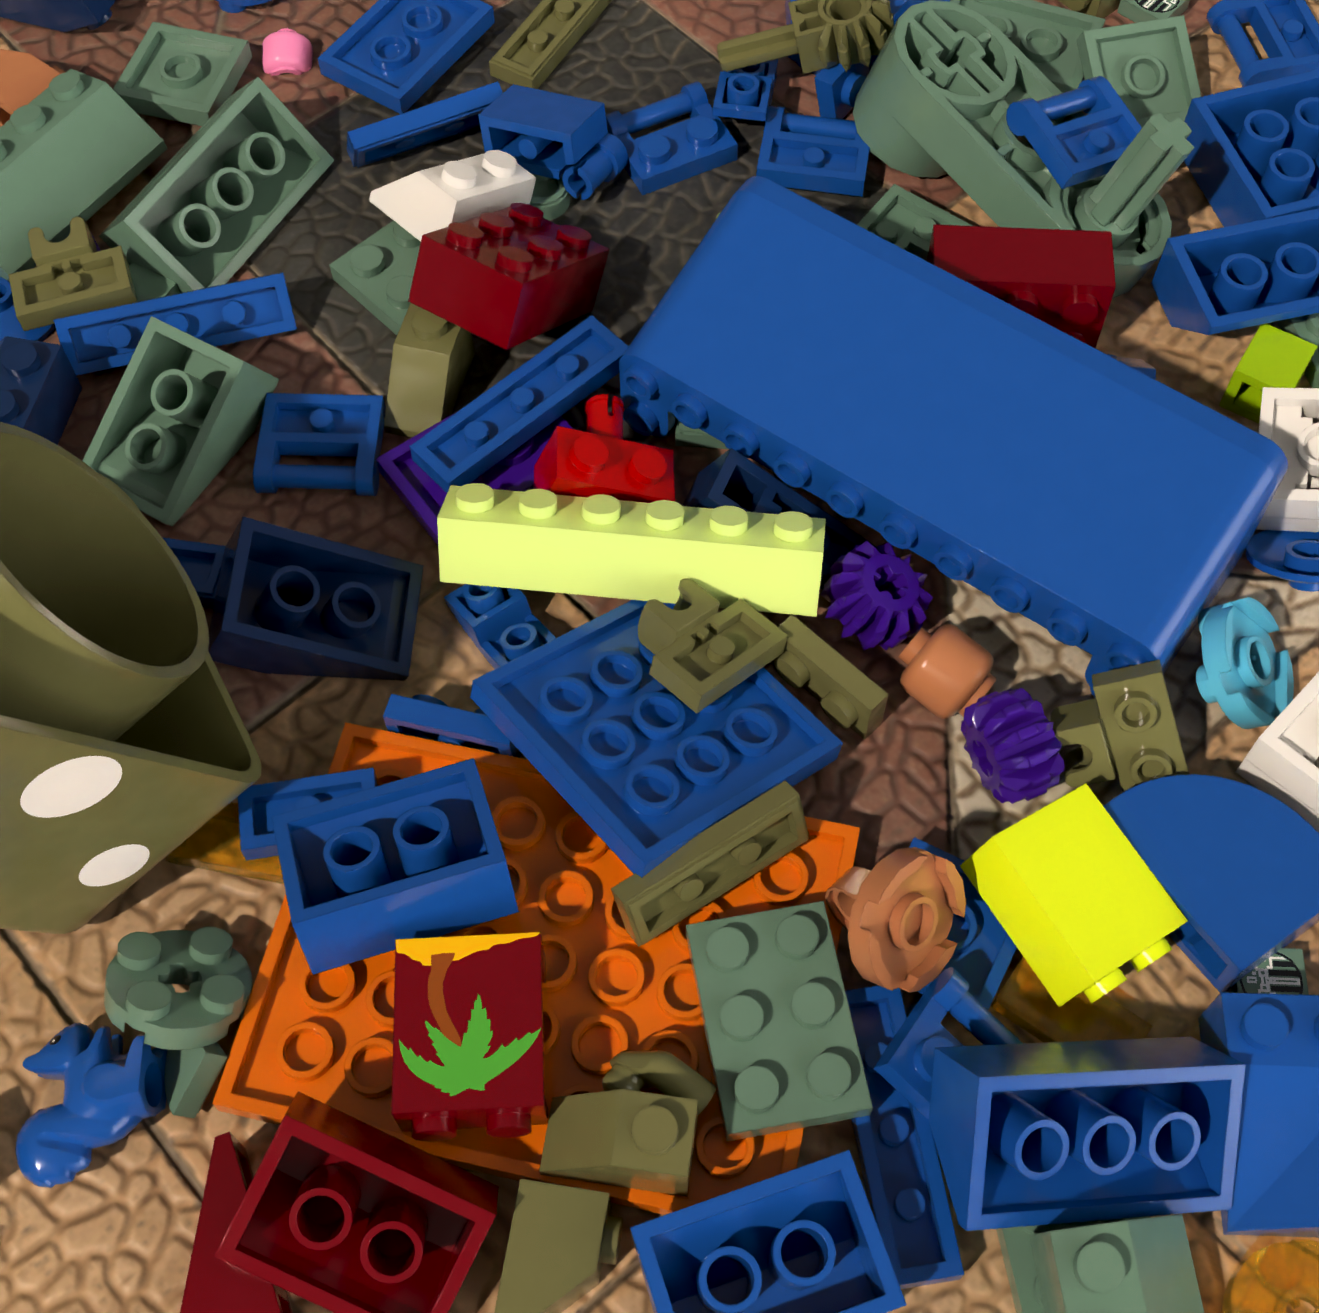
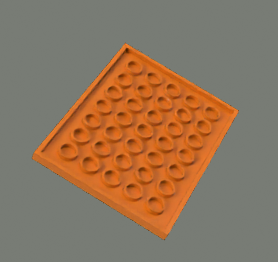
(599, 997)

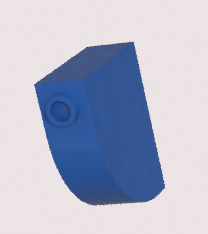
(1231, 864)

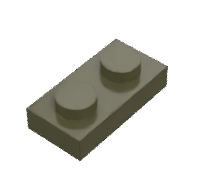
(840, 687)

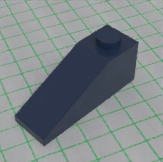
(741, 483)

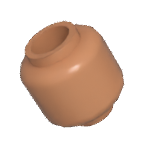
(946, 670)

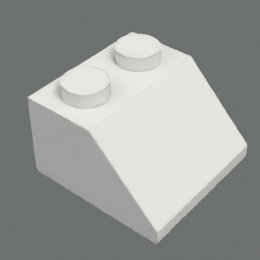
(454, 192)

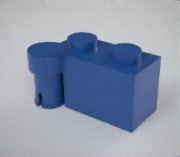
(554, 137)

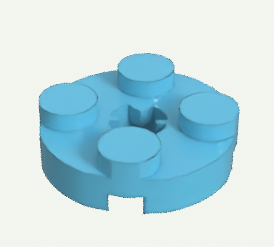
(1242, 664)

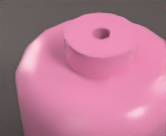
(286, 53)

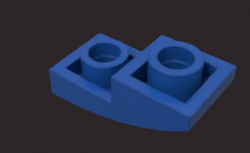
(746, 92)
(497, 621)

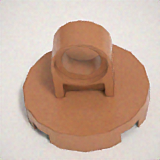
(899, 917)

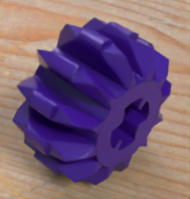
(876, 596)
(1012, 745)

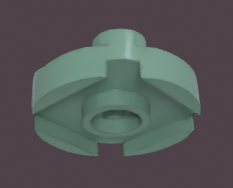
(142, 994)

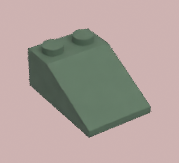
(176, 420)

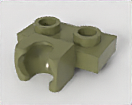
(69, 278)
(705, 650)
(1121, 730)

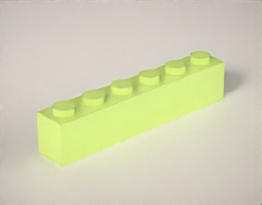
(629, 548)

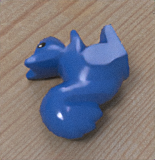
(101, 1101)

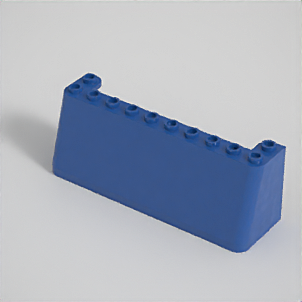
(953, 426)

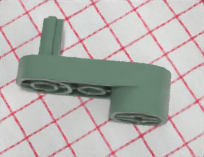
(942, 108)

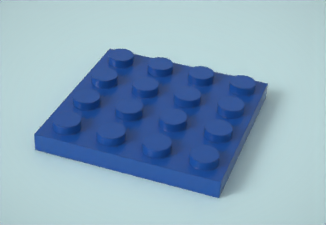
(632, 751)

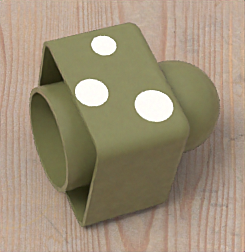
(106, 694)

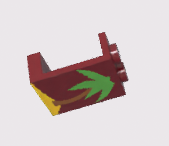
(469, 1035)

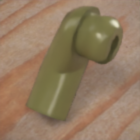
(657, 1071)

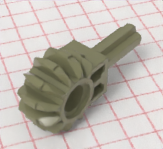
(820, 33)

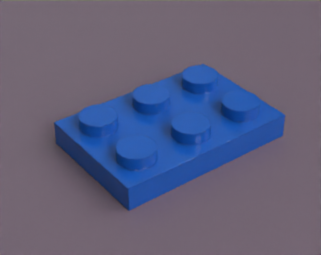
(404, 47)

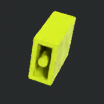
(1074, 897)

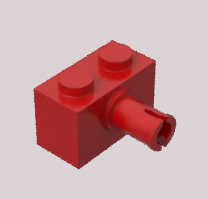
(602, 461)

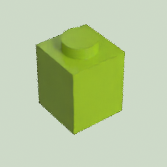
(1270, 360)

